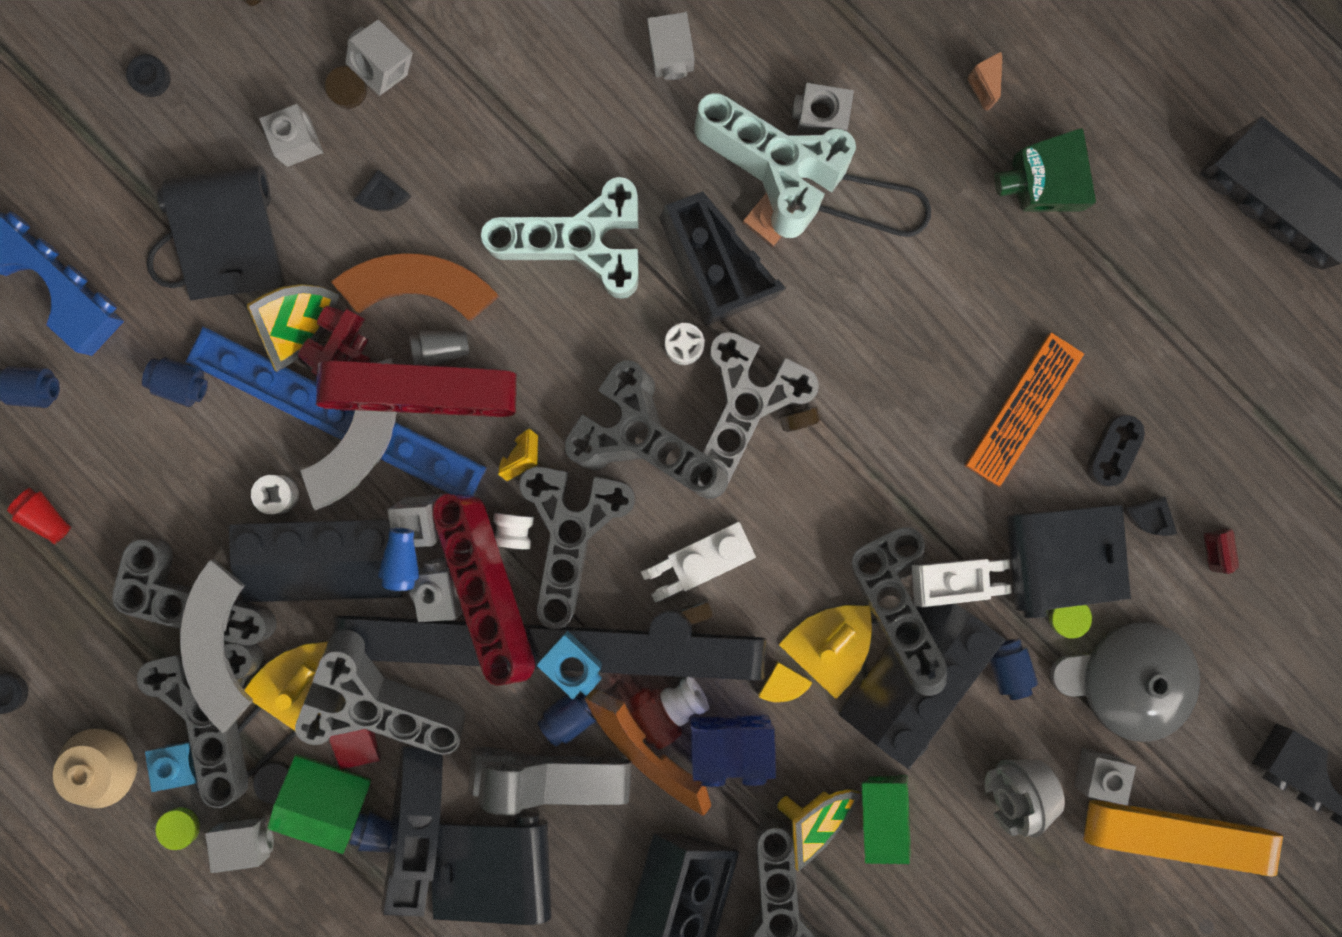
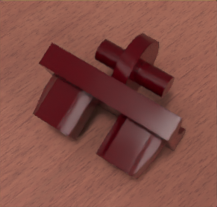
(344, 330)

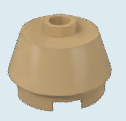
(94, 768)

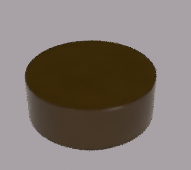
(345, 87)
(799, 419)

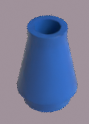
(399, 561)

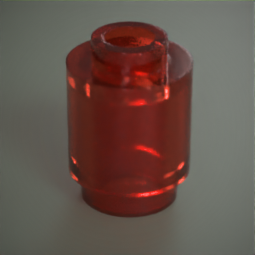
(653, 719)

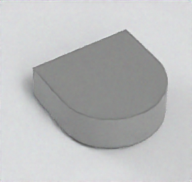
(1069, 674)

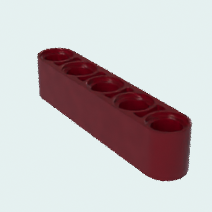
(416, 389)
(497, 601)

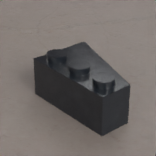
(715, 261)

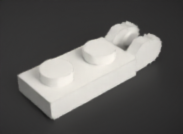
(703, 560)
(957, 581)

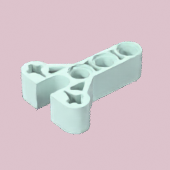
(803, 155)
(595, 219)

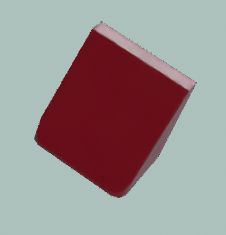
(1221, 551)
(355, 748)

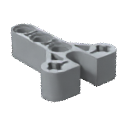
(768, 399)

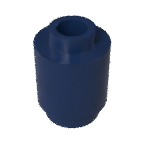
(174, 381)
(28, 386)
(1013, 670)
(566, 719)

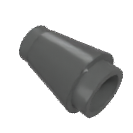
(438, 347)

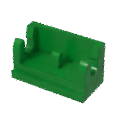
(886, 820)

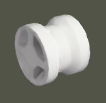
(683, 337)
(282, 490)
(512, 530)
(684, 701)

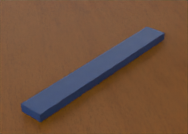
(298, 398)

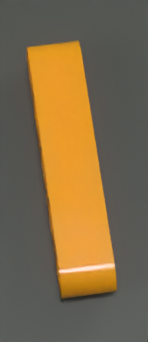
(1182, 838)

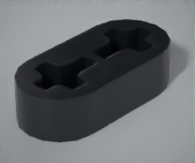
(1124, 454)

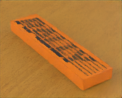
(1024, 409)

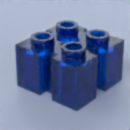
(732, 749)

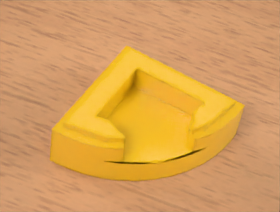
(522, 457)
(784, 684)

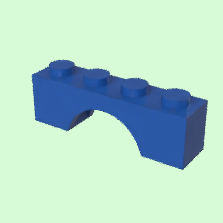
(76, 313)

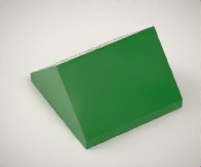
(319, 803)

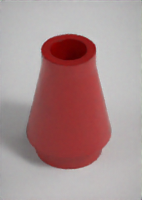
(38, 515)

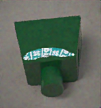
(1051, 175)

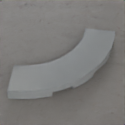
(352, 458)
(203, 646)

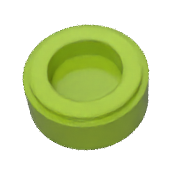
(1071, 621)
(177, 828)

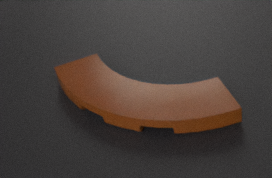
(418, 275)
(628, 737)

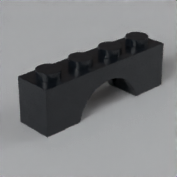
(1302, 765)

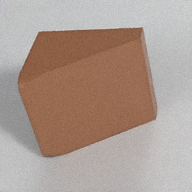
(986, 80)

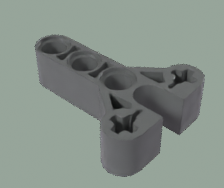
(638, 413)
(554, 513)
(358, 697)
(200, 729)
(520, 781)
(781, 899)

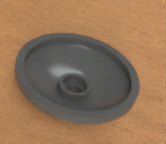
(1123, 676)

